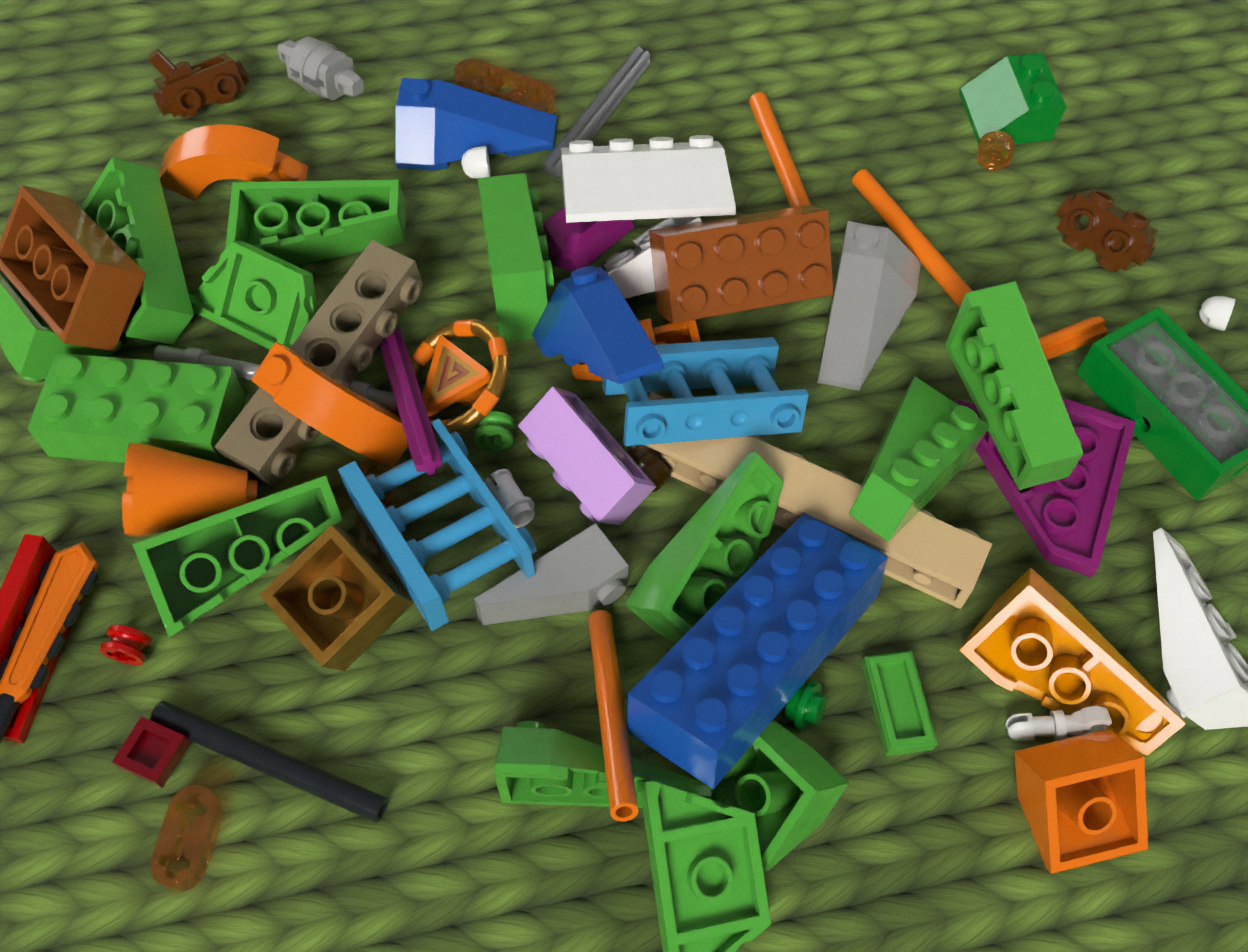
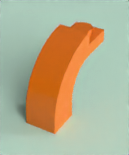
(225, 153)
(331, 406)

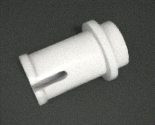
(510, 497)

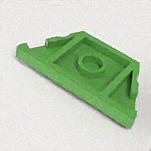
(256, 295)
(703, 870)

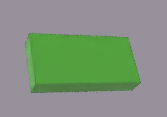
(899, 703)

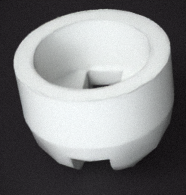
(476, 162)
(1216, 311)

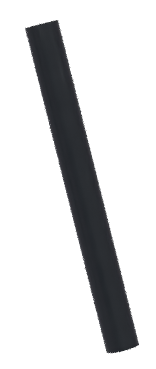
(271, 761)

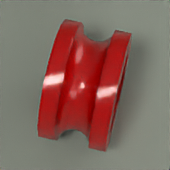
(126, 645)

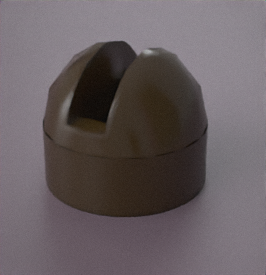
(655, 469)

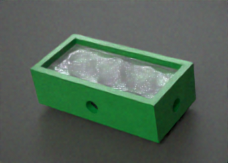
(1177, 396)

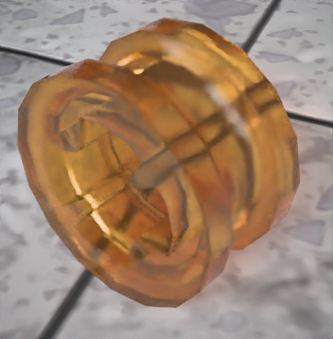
(995, 140)

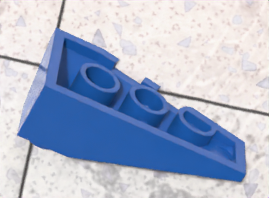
(445, 120)
(595, 326)

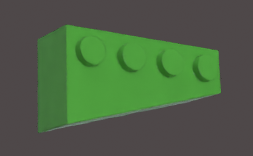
(134, 214)
(515, 253)
(1013, 385)
(916, 458)

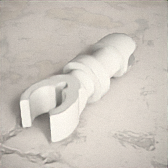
(1087, 720)

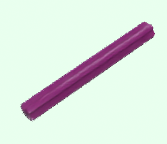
(410, 404)

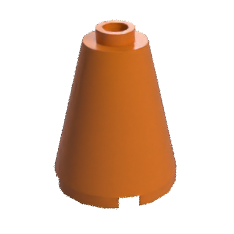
(177, 489)

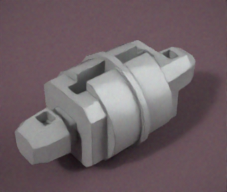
(320, 68)

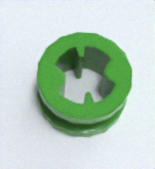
(494, 431)

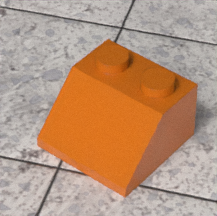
(1083, 799)

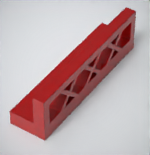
(14, 595)

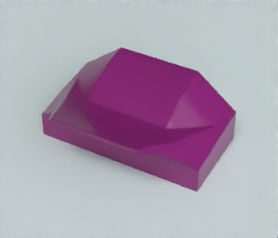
(580, 243)

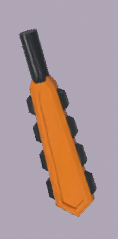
(48, 614)

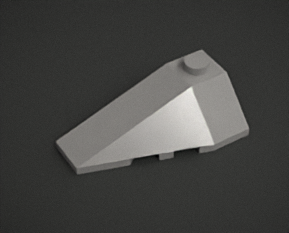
(869, 298)

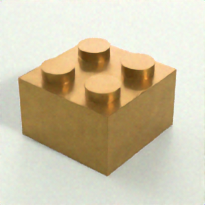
(336, 599)

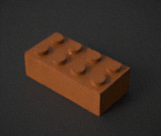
(741, 263)
(69, 269)

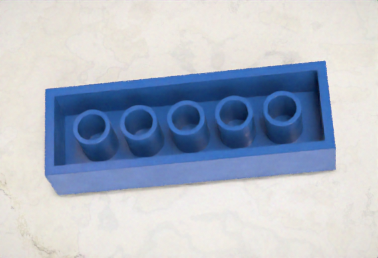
(754, 649)

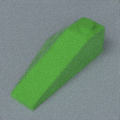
(563, 769)
(784, 787)

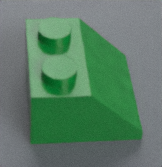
(1016, 99)

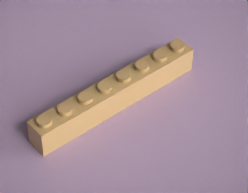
(922, 554)

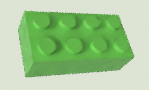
(105, 403)

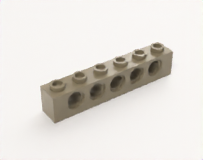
(324, 340)

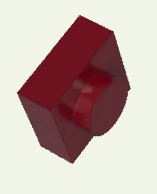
(151, 752)

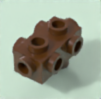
(188, 88)
(1115, 235)

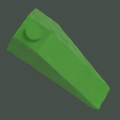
(29, 339)
(709, 551)

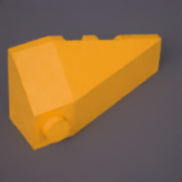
(1054, 654)

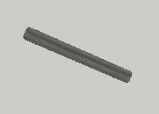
(600, 107)

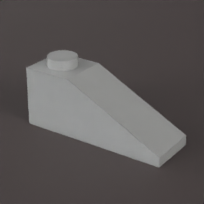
(566, 581)

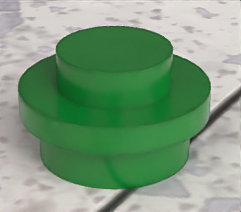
(806, 706)

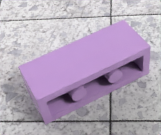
(585, 457)

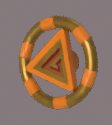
(458, 376)

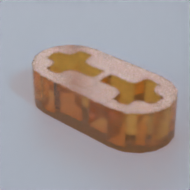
(176, 833)

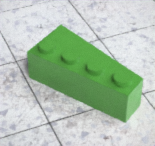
(316, 218)
(218, 555)

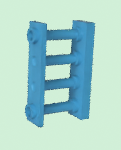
(710, 417)
(410, 556)

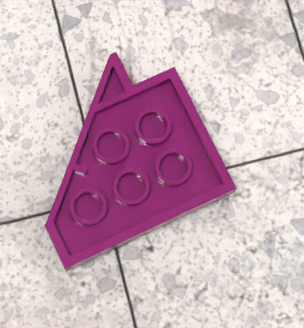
(1072, 514)

